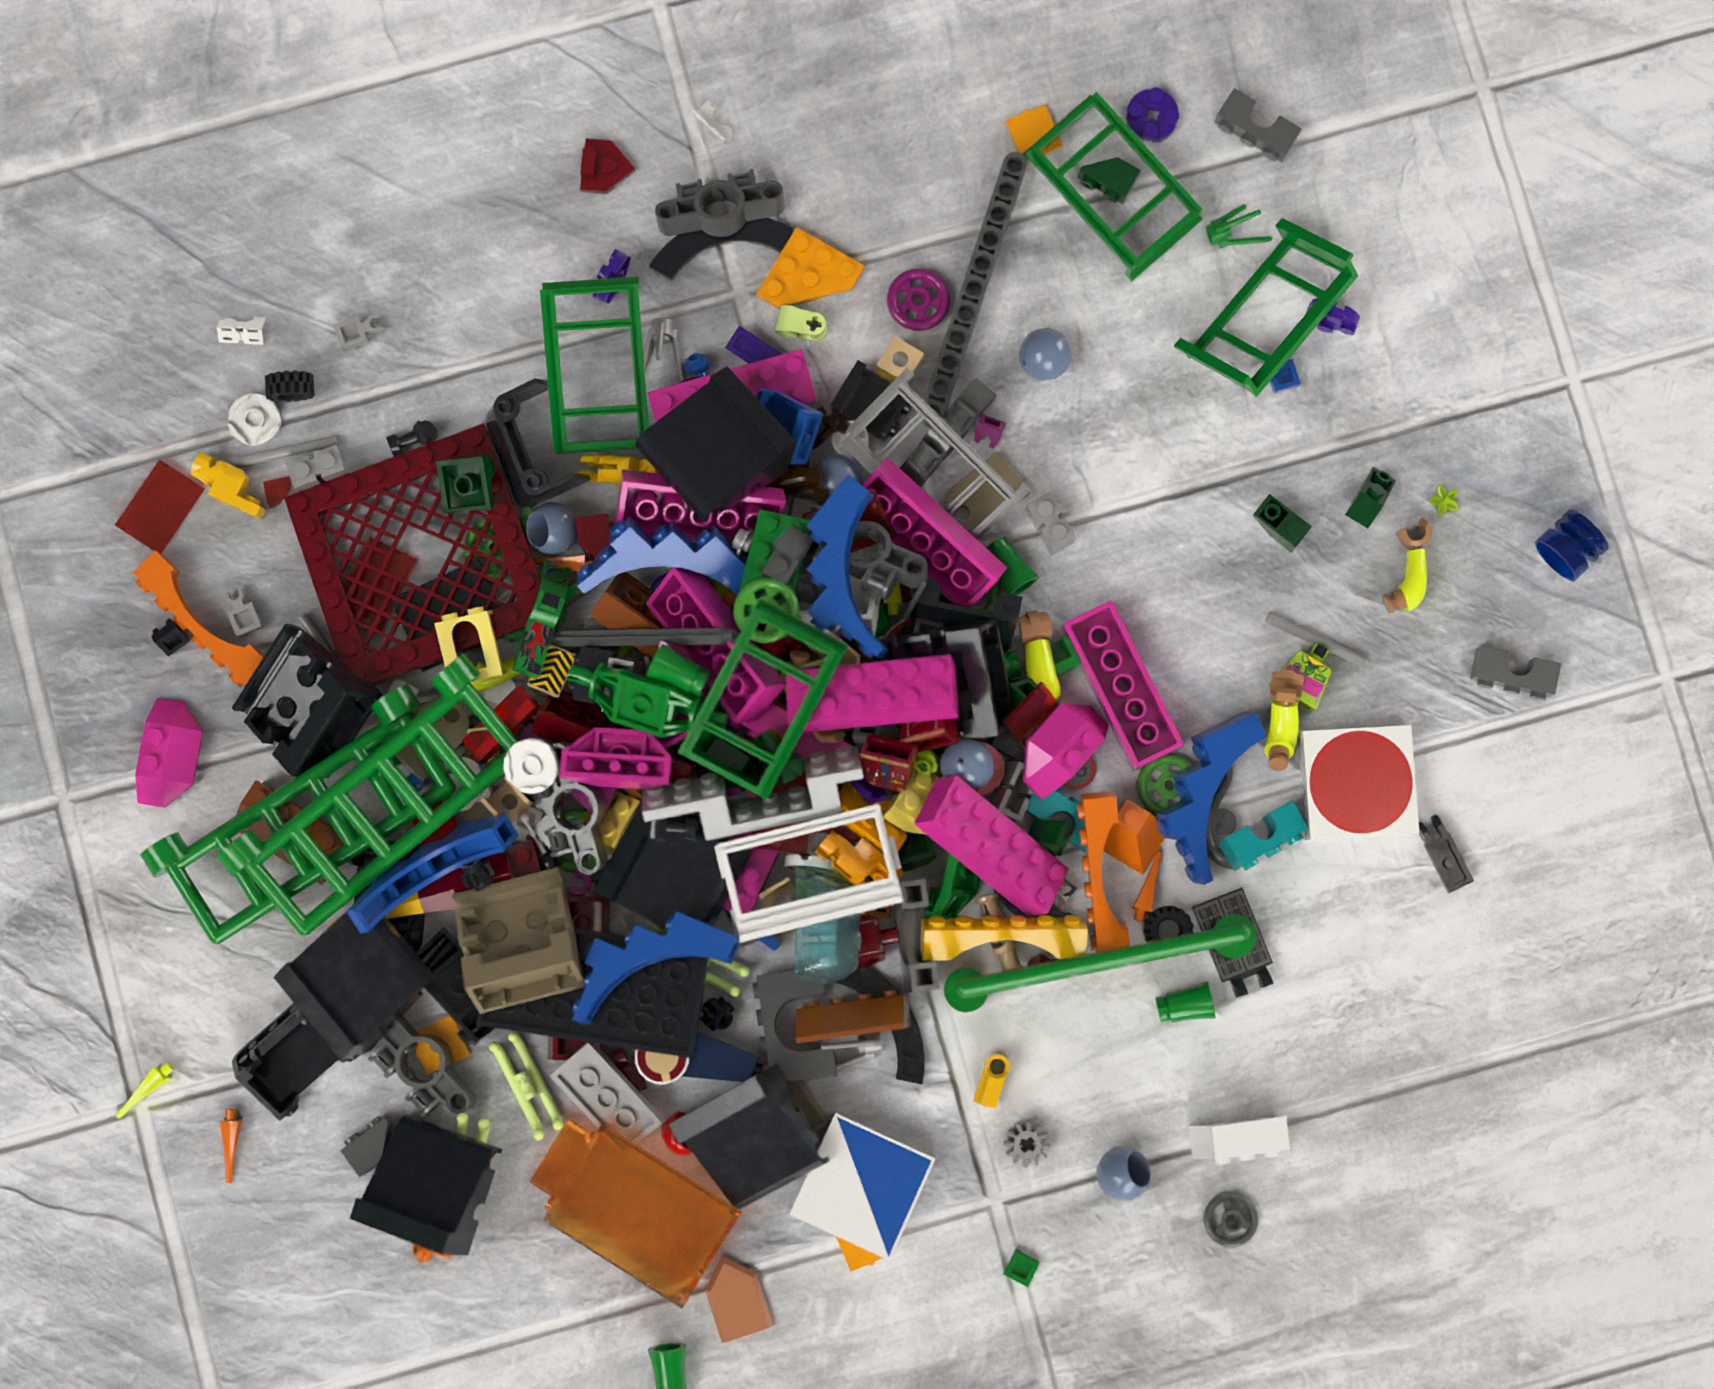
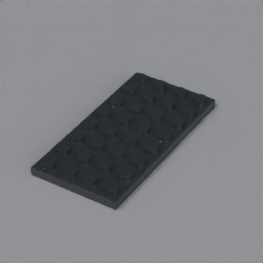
(646, 1012)

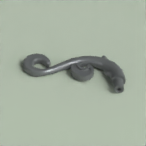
(1228, 823)

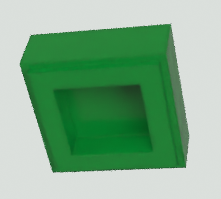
(1021, 1268)

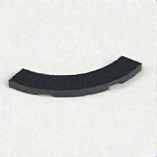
(687, 245)
(907, 1040)

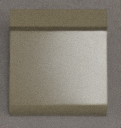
(517, 941)

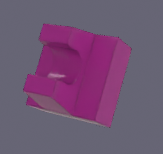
(990, 427)

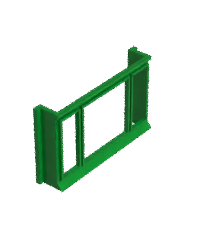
(1308, 244)
(1134, 264)
(553, 366)
(799, 629)

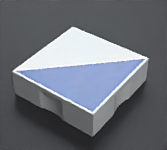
(864, 1187)

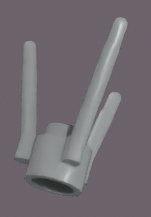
(662, 332)
(867, 1043)

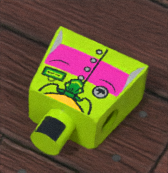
(1314, 672)

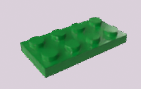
(767, 530)

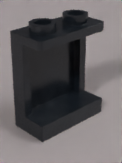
(859, 392)

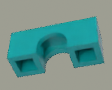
(1057, 803)
(1283, 826)

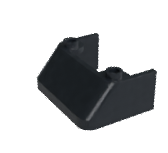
(528, 484)

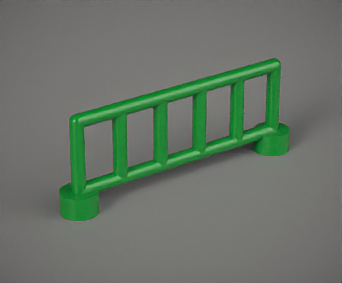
(250, 853)
(173, 856)
(1230, 937)

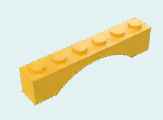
(949, 937)

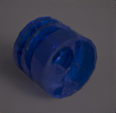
(1571, 545)

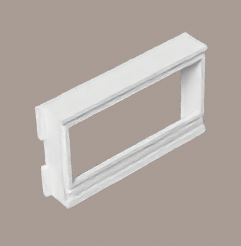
(819, 907)

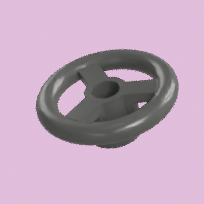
(1215, 1234)

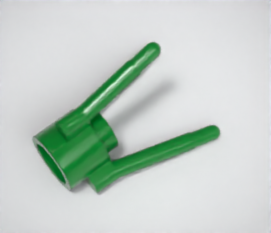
(1219, 229)

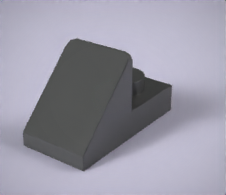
(788, 555)

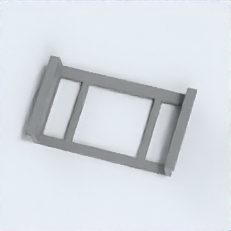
(872, 462)

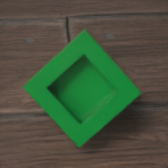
(1064, 656)

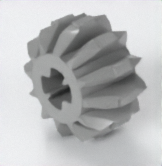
(1025, 1134)

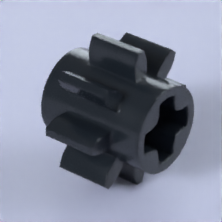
(477, 874)
(717, 1013)

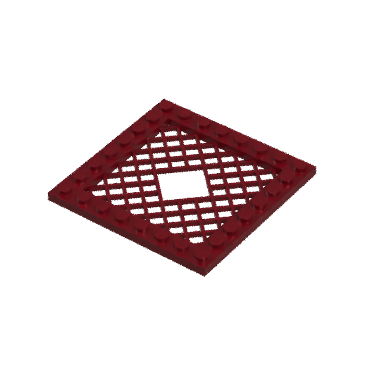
(410, 655)

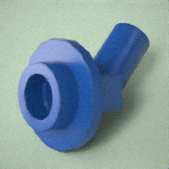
(697, 365)

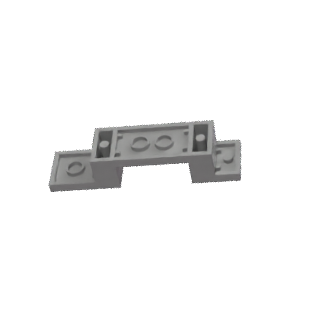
(752, 814)

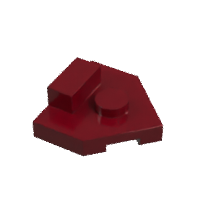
(602, 166)

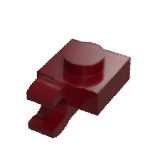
(630, 1072)

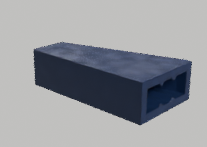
(721, 1061)

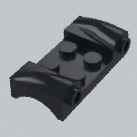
(443, 959)

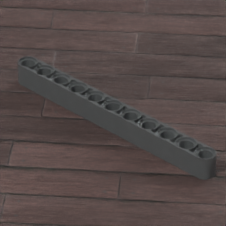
(975, 277)

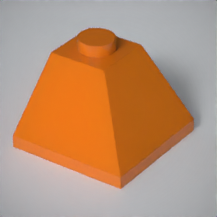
(1134, 837)

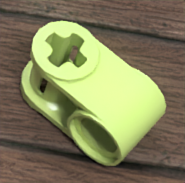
(796, 323)

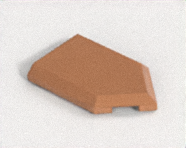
(737, 1301)

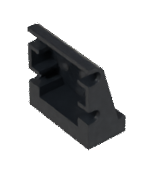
(717, 445)
(980, 671)
(304, 701)
(668, 874)
(355, 984)
(751, 1138)
(428, 1187)

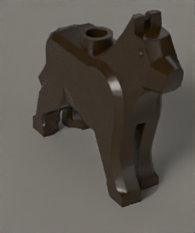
(805, 479)

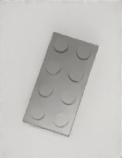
(606, 1094)

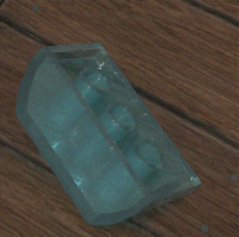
(828, 948)

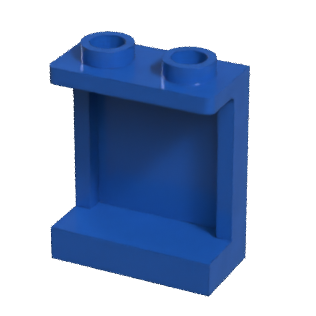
(796, 417)

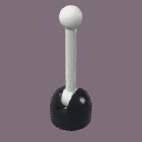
(546, 861)

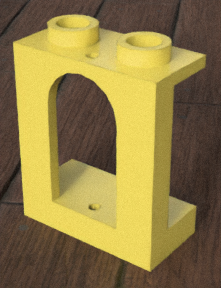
(483, 623)

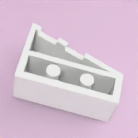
(1239, 1139)

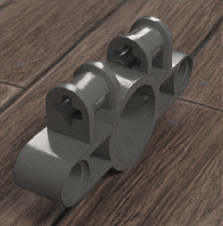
(688, 210)
(960, 417)
(891, 565)
(579, 838)
(425, 1095)

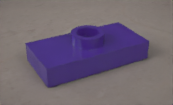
(749, 347)

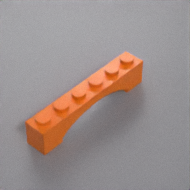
(160, 578)
(1098, 815)

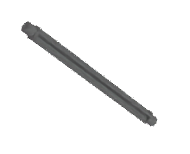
(643, 637)

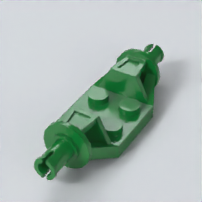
(642, 701)
(957, 882)

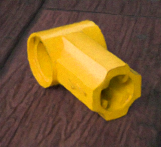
(991, 1082)

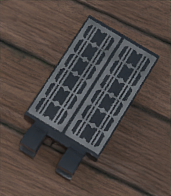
(1235, 969)

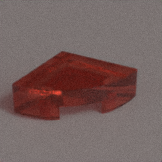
(276, 490)

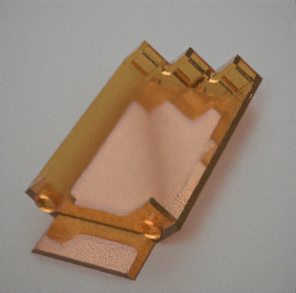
(632, 1209)

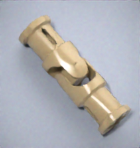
(1006, 953)

